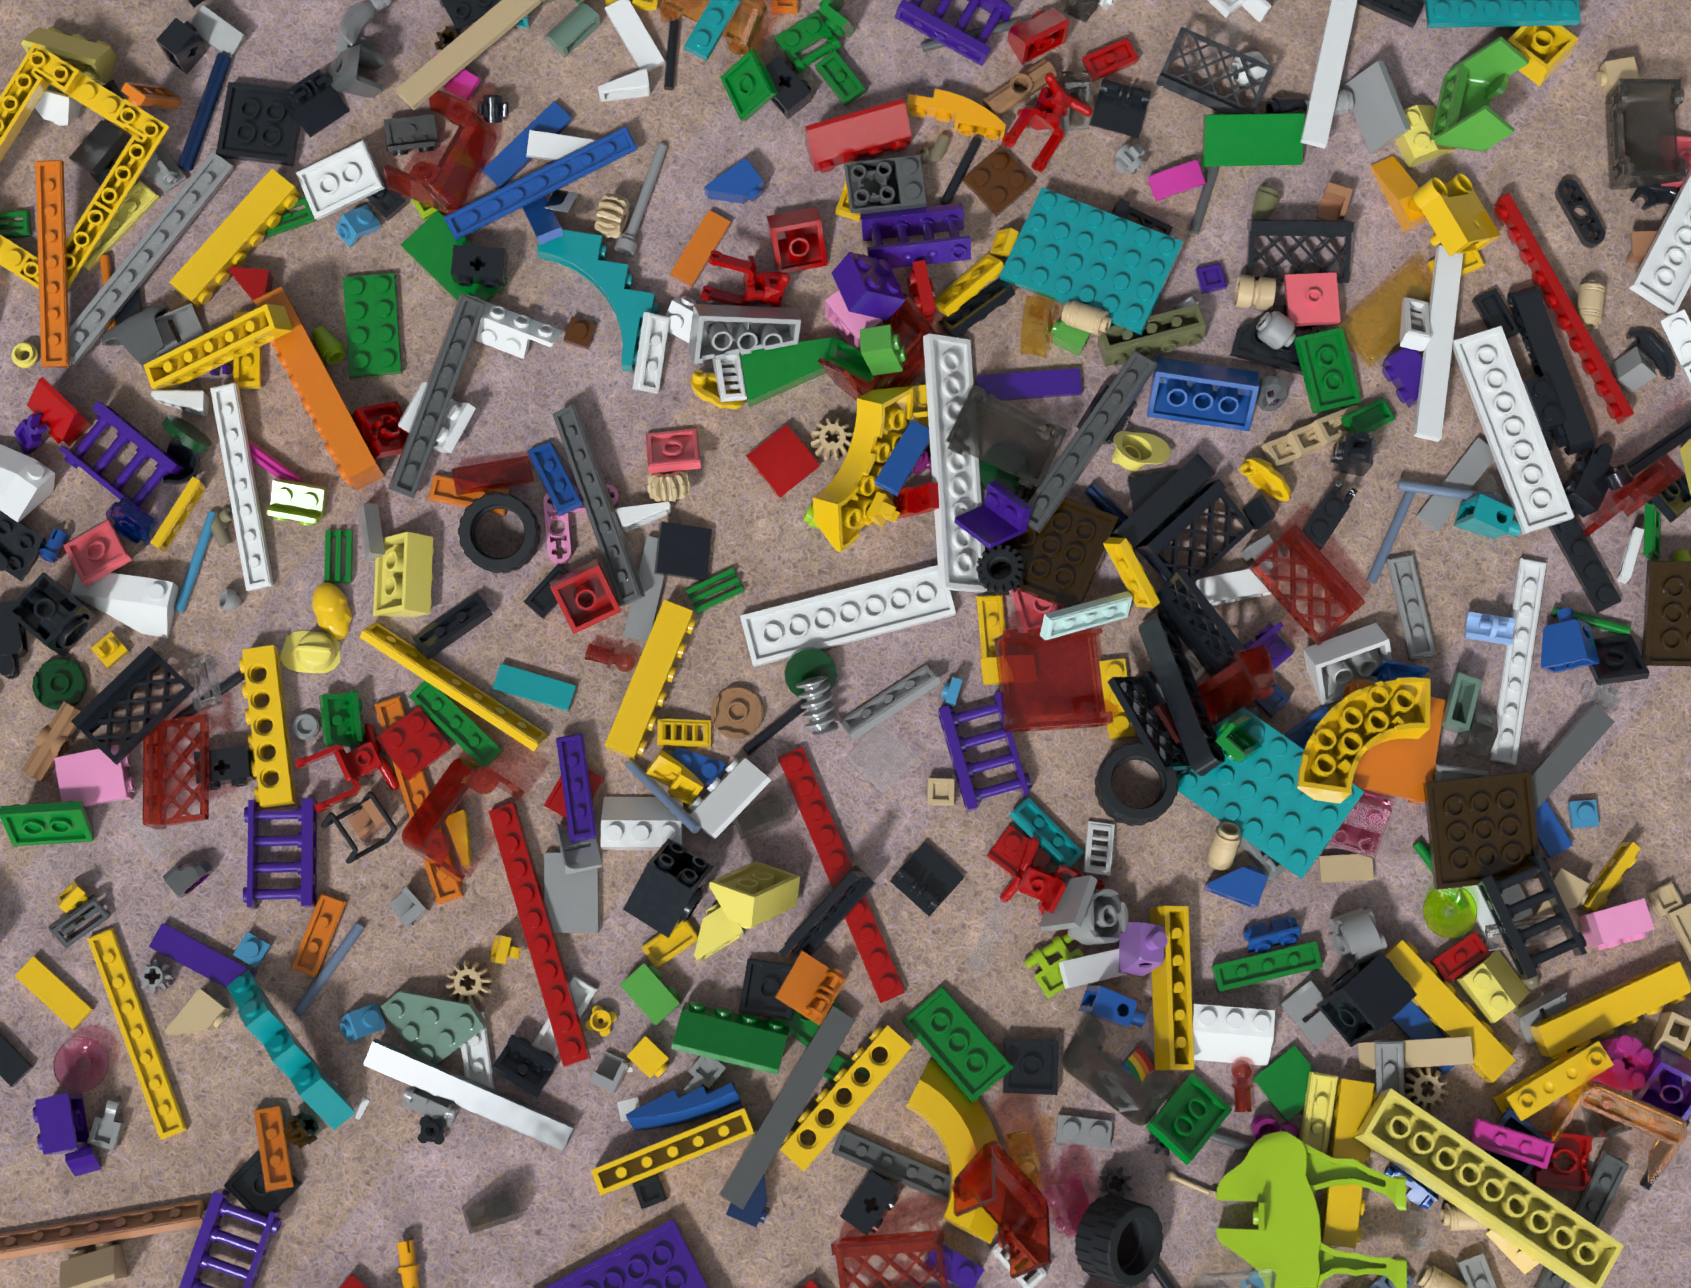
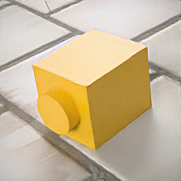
(649, 1058)

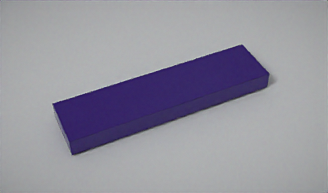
(1032, 384)
(576, 788)
(197, 956)

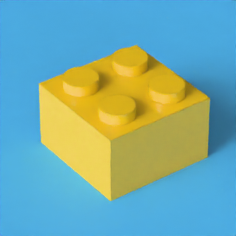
(1544, 48)

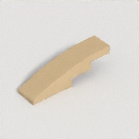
(1307, 439)
(1424, 1052)

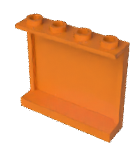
(1400, 765)

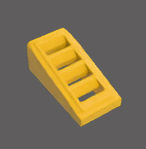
(661, 733)
(459, 829)

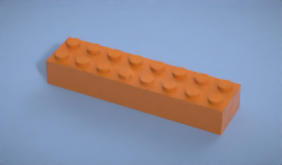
(322, 398)

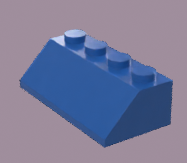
(1203, 394)

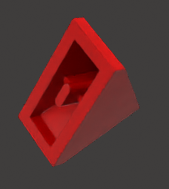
(253, 281)

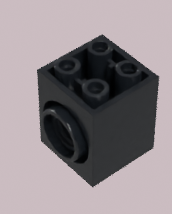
(53, 614)
(669, 888)
(1366, 999)

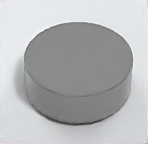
(306, 726)

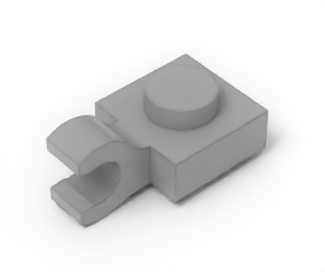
(705, 1073)
(105, 1129)

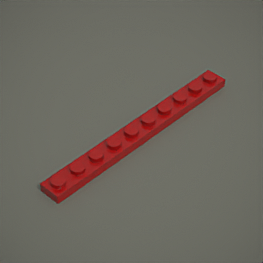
(1567, 316)
(837, 866)
(539, 935)

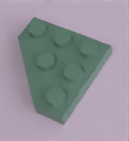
(433, 1024)

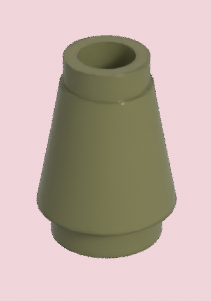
(1264, 203)

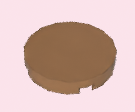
(742, 718)

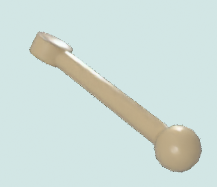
(1171, 1176)

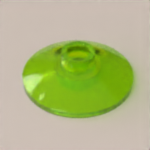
(1463, 916)

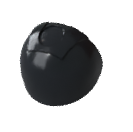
(187, 458)

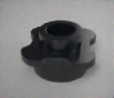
(438, 1125)

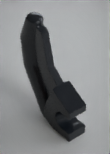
(1656, 195)
(1655, 350)

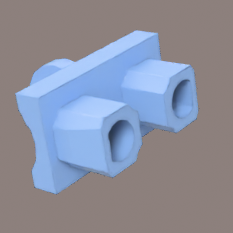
(1489, 628)

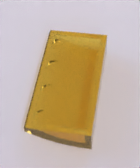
(1376, 324)

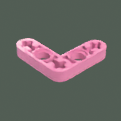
(552, 516)

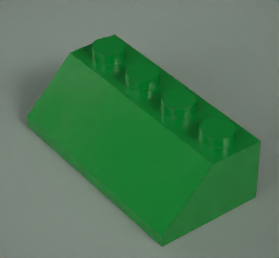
(731, 1037)

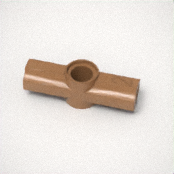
(1008, 97)
(52, 742)

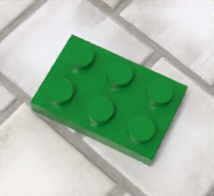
(1327, 370)
(47, 823)
(1189, 1118)

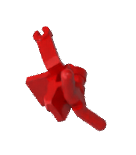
(1046, 115)
(759, 285)
(354, 765)
(1040, 884)

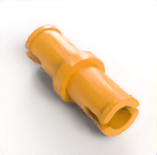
(408, 1265)

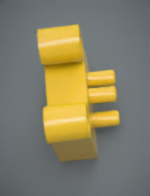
(1455, 215)

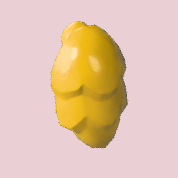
(706, 388)
(1266, 478)
(332, 610)

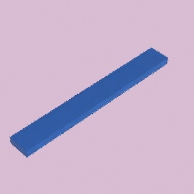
(540, 183)

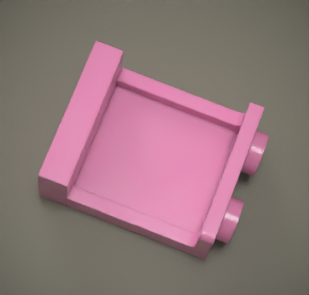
(94, 777)

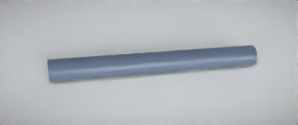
(1443, 490)
(1390, 537)
(663, 796)
(328, 969)

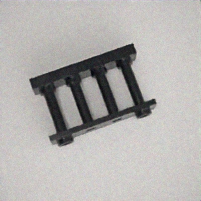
(1516, 938)

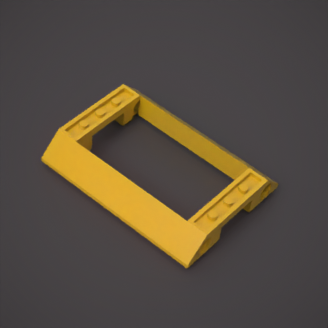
(17, 103)

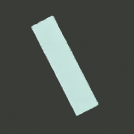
(1085, 615)

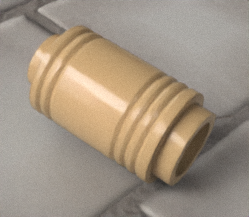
(1591, 303)
(1086, 318)
(1224, 846)
(1457, 1220)
(1434, 1278)

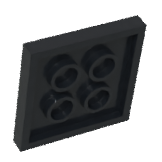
(257, 126)

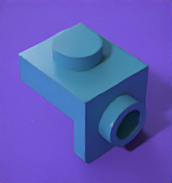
(357, 224)
(362, 1023)

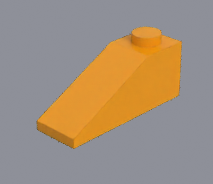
(1399, 190)

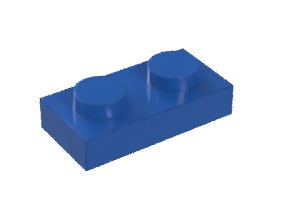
(703, 767)

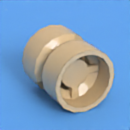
(1259, 292)

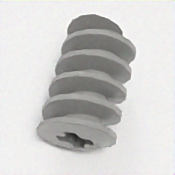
(818, 704)

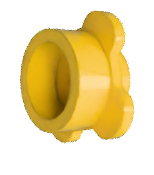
(598, 1013)

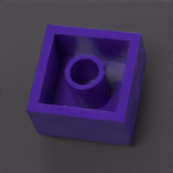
(868, 286)
(1668, 1083)
(61, 1123)

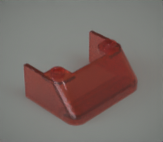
(452, 180)
(911, 327)
(1232, 687)
(422, 831)
(1012, 1201)

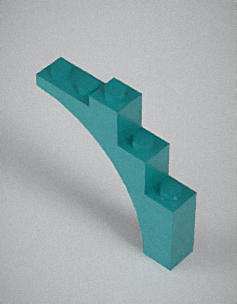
(584, 255)
(287, 1052)

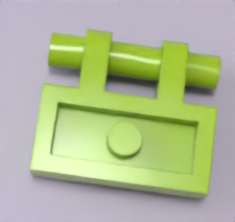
(1050, 977)

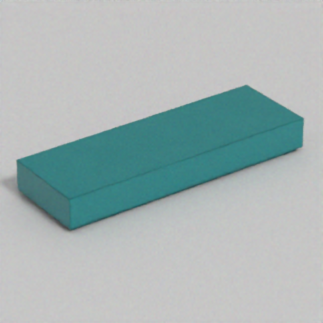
(534, 687)
(1050, 836)

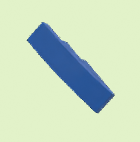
(672, 1110)

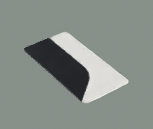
(561, 200)

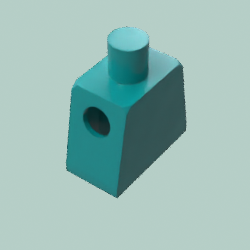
(1486, 517)

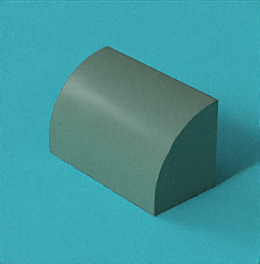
(573, 29)
(1461, 703)

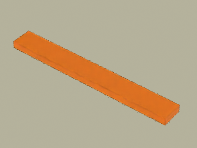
(52, 264)
(414, 793)

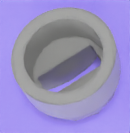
(229, 599)

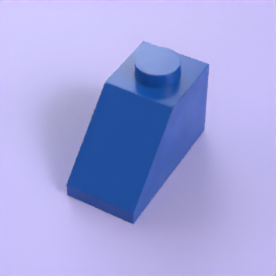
(736, 184)
(1241, 886)

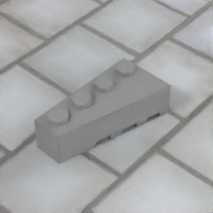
(740, 329)

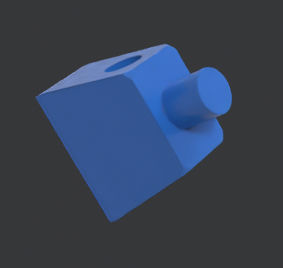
(1567, 644)
(1104, 1003)

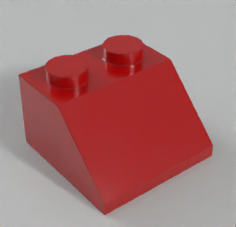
(1038, 35)
(797, 240)
(57, 413)

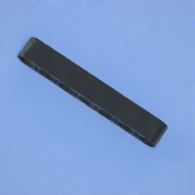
(1548, 360)
(1181, 693)

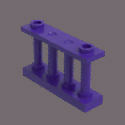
(954, 36)
(917, 222)
(125, 434)
(965, 770)
(305, 866)
(211, 1232)

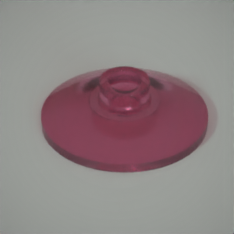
(67, 1064)

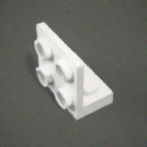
(453, 424)

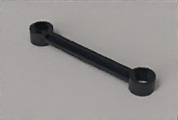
(1624, 473)

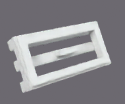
(1630, 555)

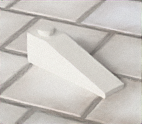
(22, 483)
(133, 600)

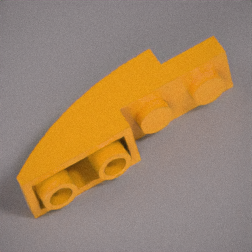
(968, 115)

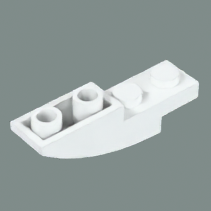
(1678, 332)

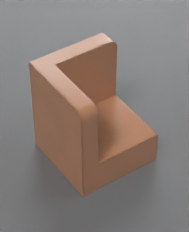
(1334, 202)
(1640, 245)
(367, 820)

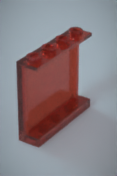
(1050, 681)

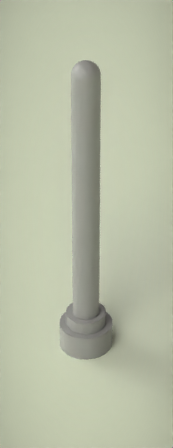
(627, 243)

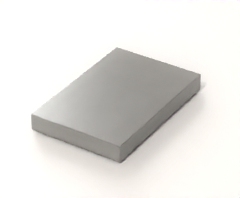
(1377, 107)
(570, 898)

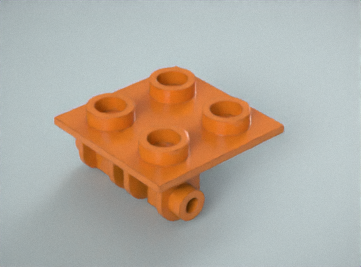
(810, 988)

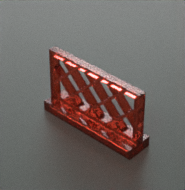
(1640, 491)
(1317, 567)
(157, 773)
(890, 1244)

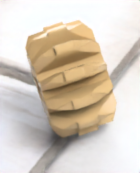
(612, 215)
(833, 430)
(668, 485)
(474, 975)
(1434, 1088)

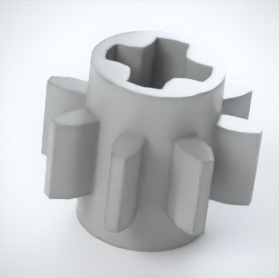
(1129, 159)
(158, 983)

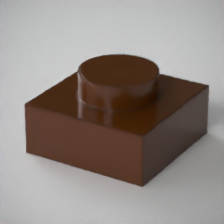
(580, 332)

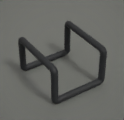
(354, 855)

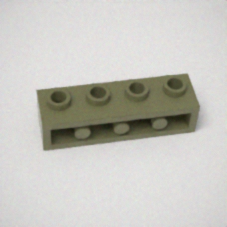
(1161, 334)

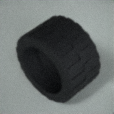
(499, 501)
(1121, 812)
(1099, 1236)

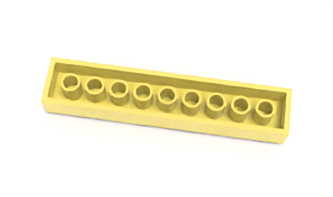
(1488, 1191)

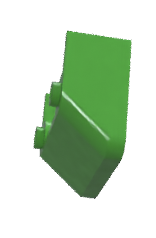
(1465, 97)

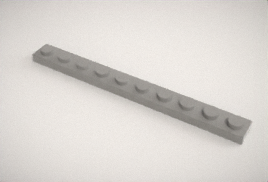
(146, 255)

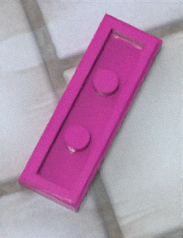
(1511, 1143)

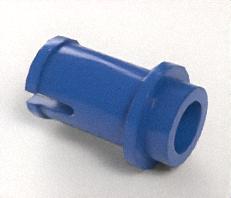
(53, 546)

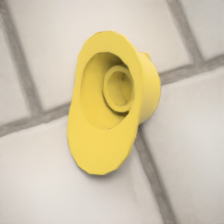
(1138, 449)
(310, 652)

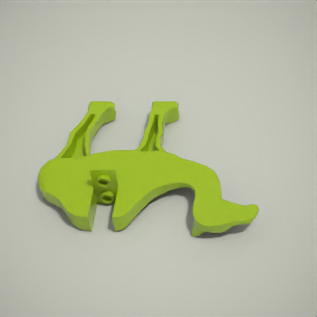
(1283, 1179)

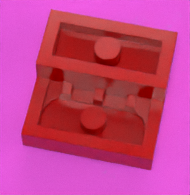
(782, 460)

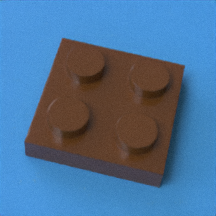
(998, 181)

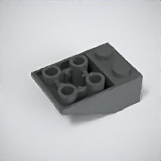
(885, 184)

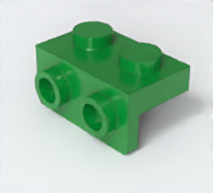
(836, 22)
(341, 719)
(1236, 741)

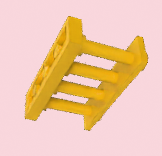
(1553, 1081)

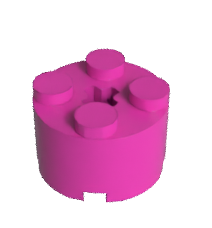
(1630, 1063)

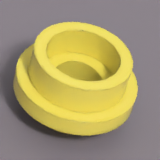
(22, 348)

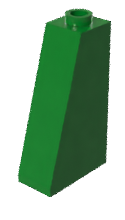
(782, 368)

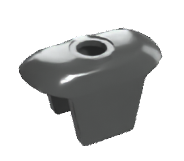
(347, 79)
(138, 334)

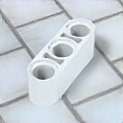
(1232, 586)

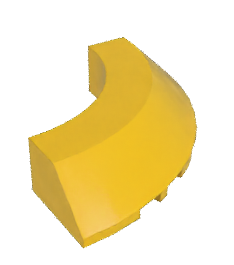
(878, 428)
(1354, 726)
(961, 1130)

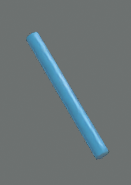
(195, 564)

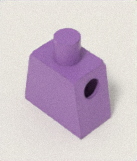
(1141, 948)

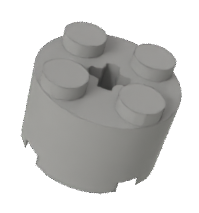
(1103, 920)
(1356, 937)

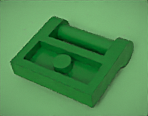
(803, 36)

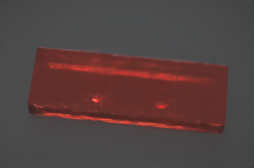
(492, 475)

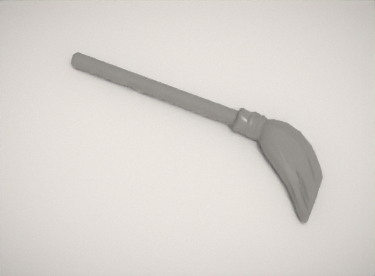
(358, 18)

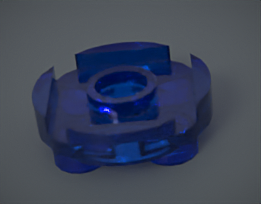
(131, 522)

